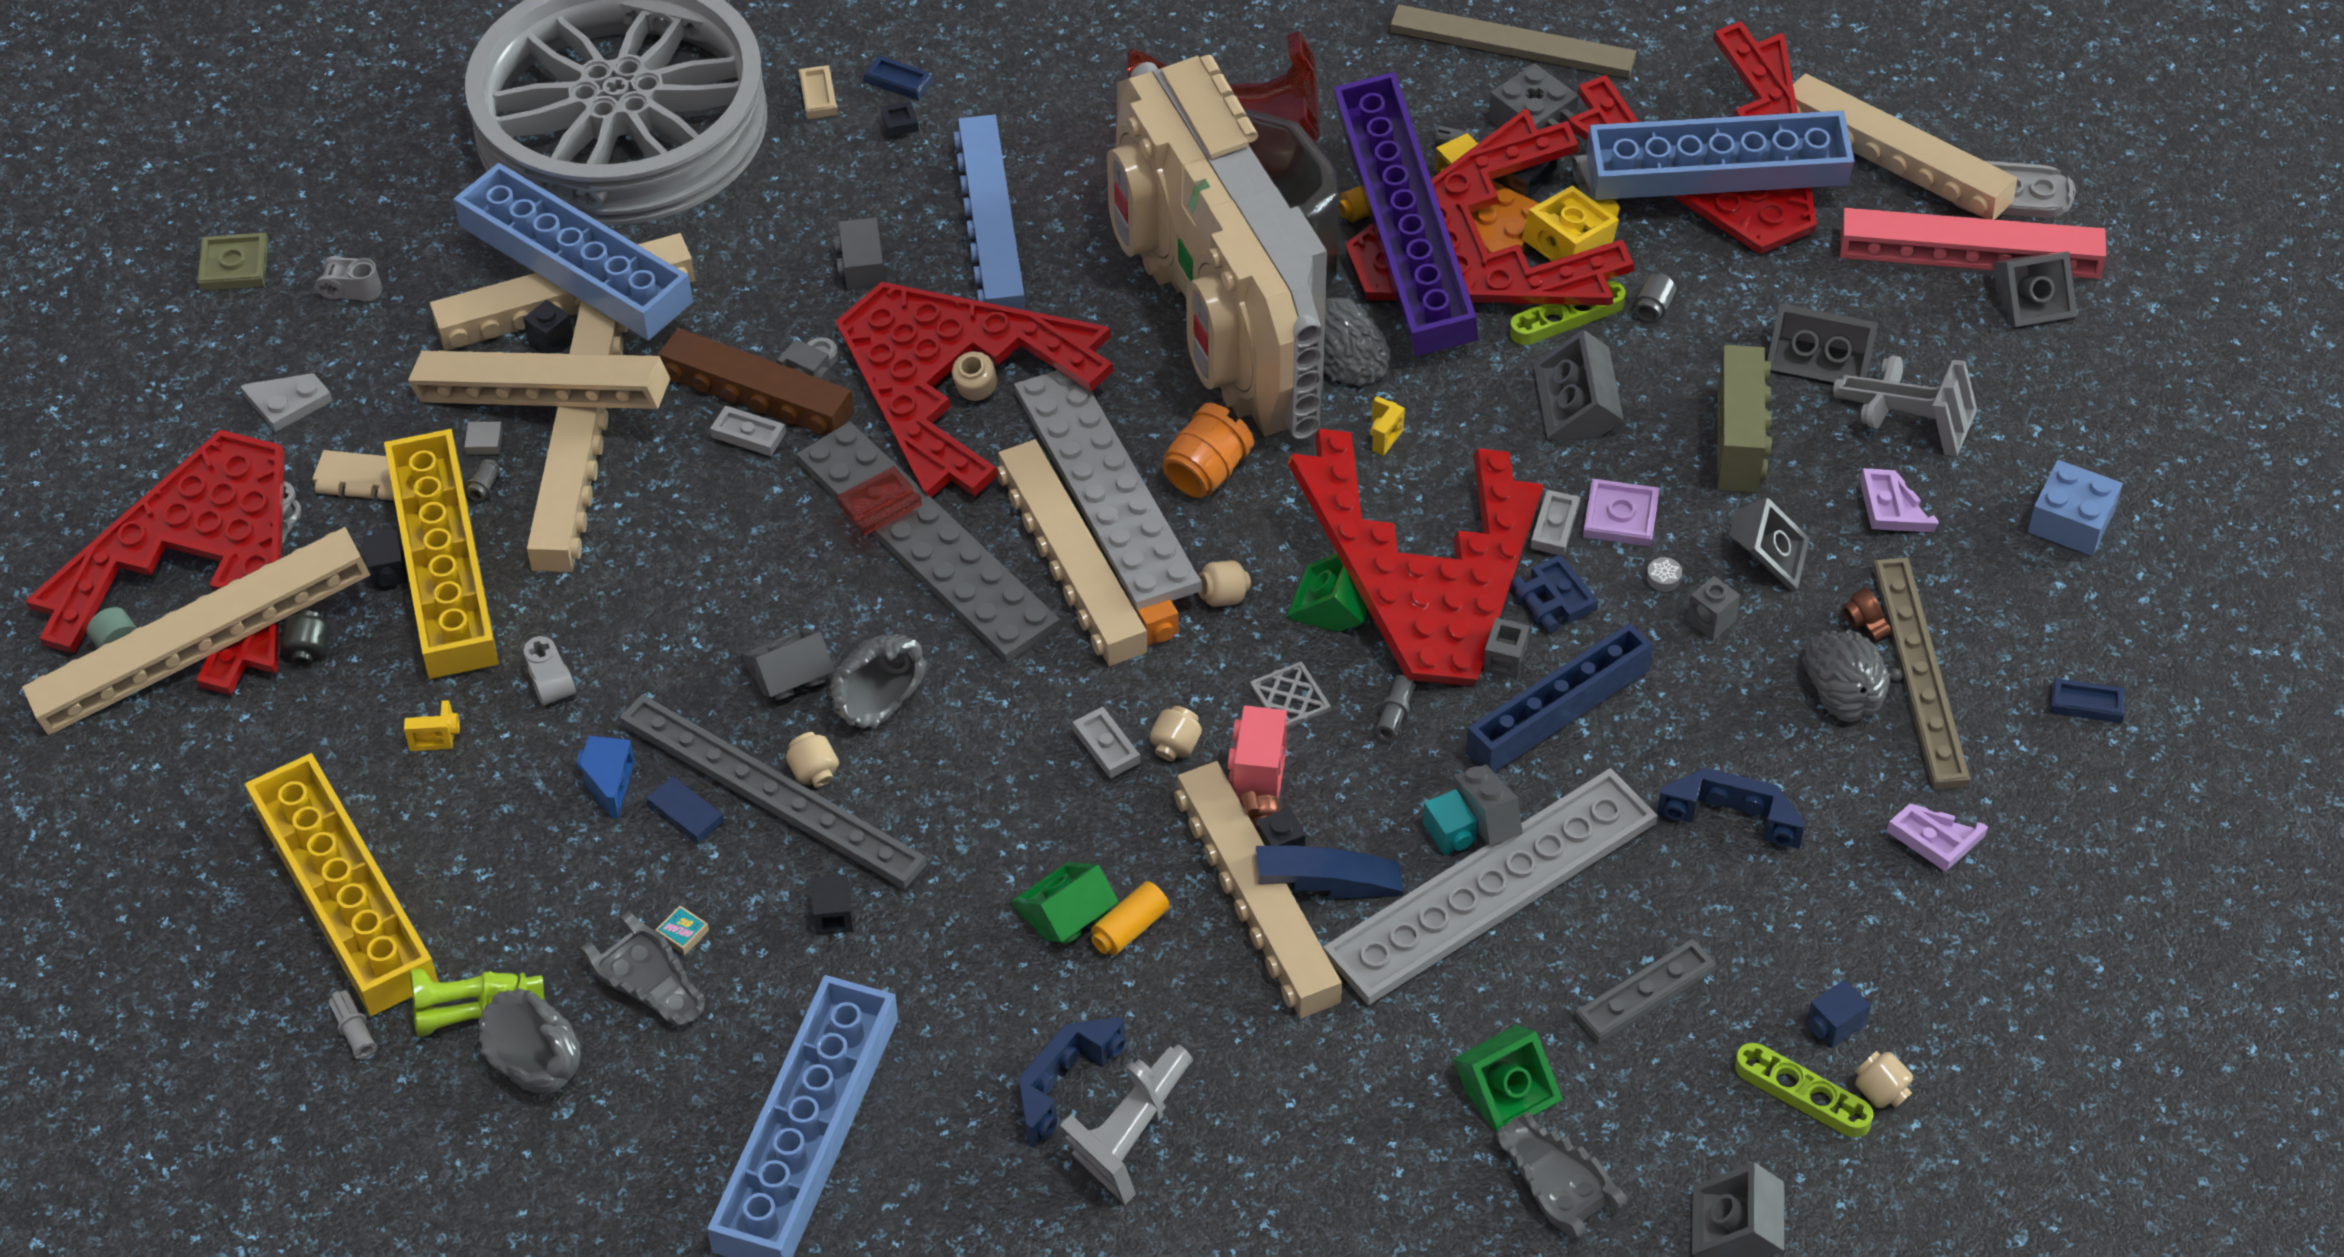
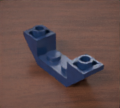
(1753, 796)
(1093, 1039)

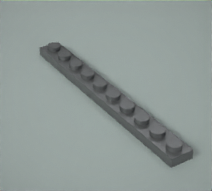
(774, 791)

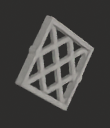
(1277, 675)

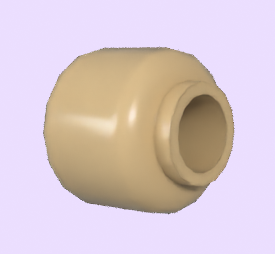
(974, 376)
(1224, 583)
(1175, 733)
(812, 759)
(1884, 1080)

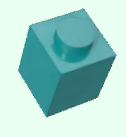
(1450, 822)

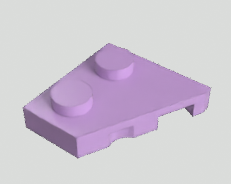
(1892, 504)
(1935, 834)

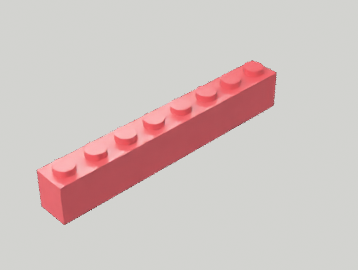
(1965, 240)

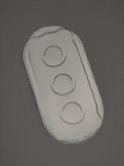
(2039, 190)

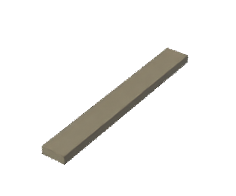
(1513, 41)
(1921, 674)

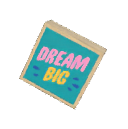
(683, 930)

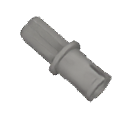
(352, 1025)

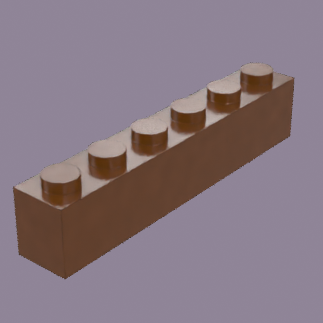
(756, 383)

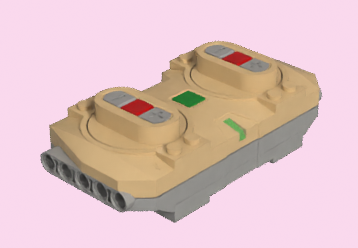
(1233, 251)

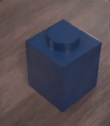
(1838, 1014)

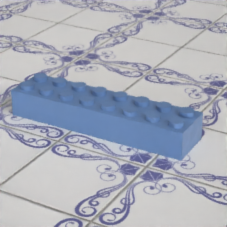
(1719, 155)
(573, 251)
(804, 1121)

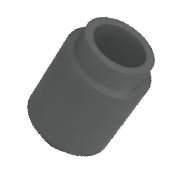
(1654, 297)

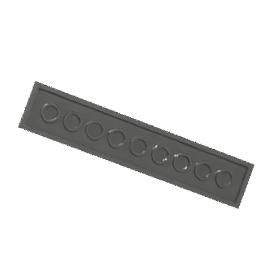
(938, 550)

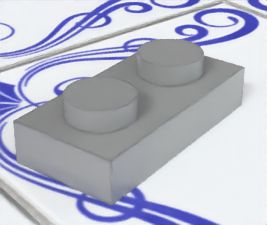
(748, 430)
(1555, 522)
(1106, 742)

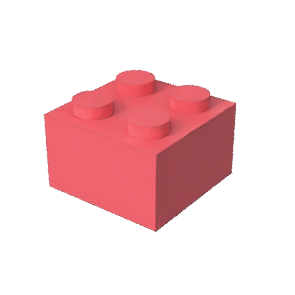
(1258, 751)

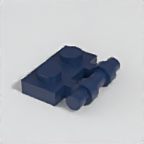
(1563, 588)

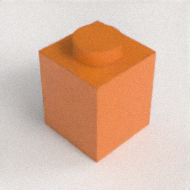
(1159, 621)

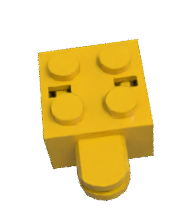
(1570, 224)

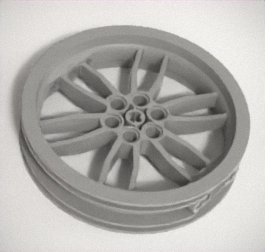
(620, 99)

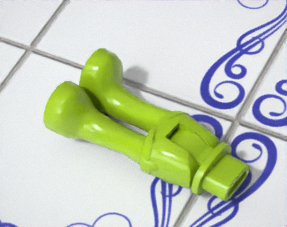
(484, 987)

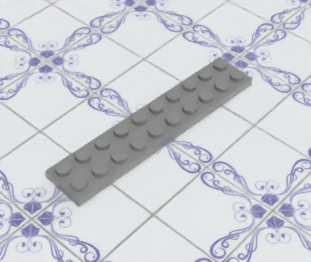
(1108, 490)
(1488, 886)

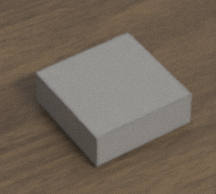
(483, 438)

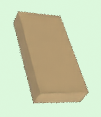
(818, 92)

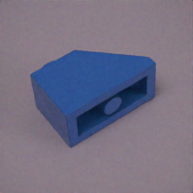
(607, 770)

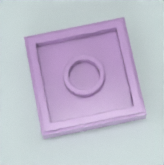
(1621, 512)

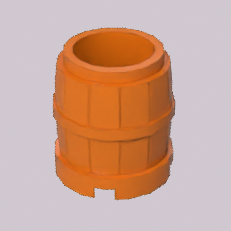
(1206, 451)

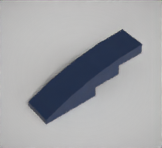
(1319, 869)

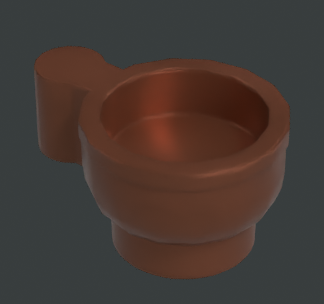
(1866, 611)
(1259, 806)

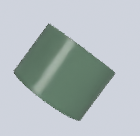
(109, 626)

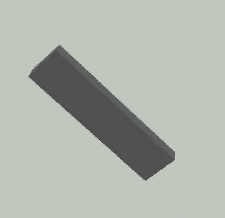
(1645, 991)

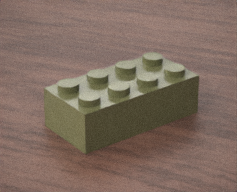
(1743, 419)

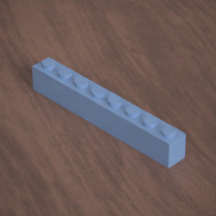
(990, 212)

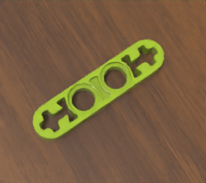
(1527, 331)
(1807, 1084)

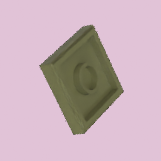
(233, 261)

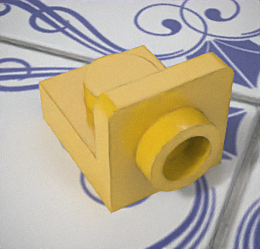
(1387, 424)
(433, 731)

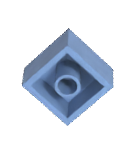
(2075, 507)

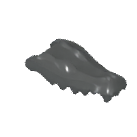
(648, 971)
(1560, 1176)

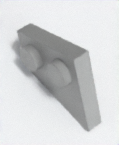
(286, 398)

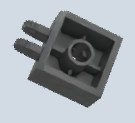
(1537, 91)

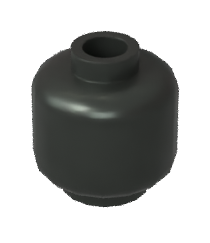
(305, 637)

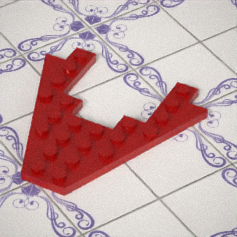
(1753, 217)
(1503, 273)
(911, 340)
(214, 506)
(1426, 607)

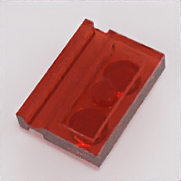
(879, 500)

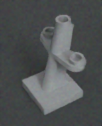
(1949, 404)
(1106, 1146)

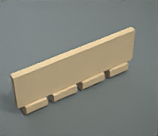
(1210, 105)
(356, 472)

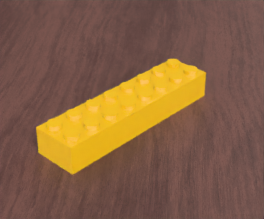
(440, 554)
(340, 882)

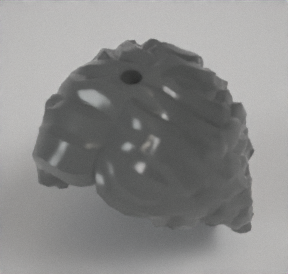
(1353, 344)
(1840, 667)
(877, 679)
(529, 1041)

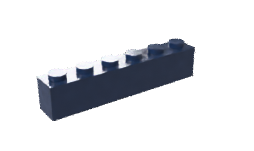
(1559, 698)

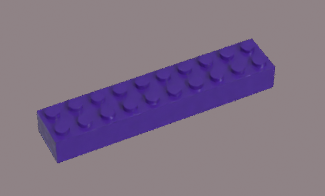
(1406, 214)

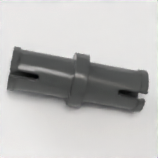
(1394, 708)

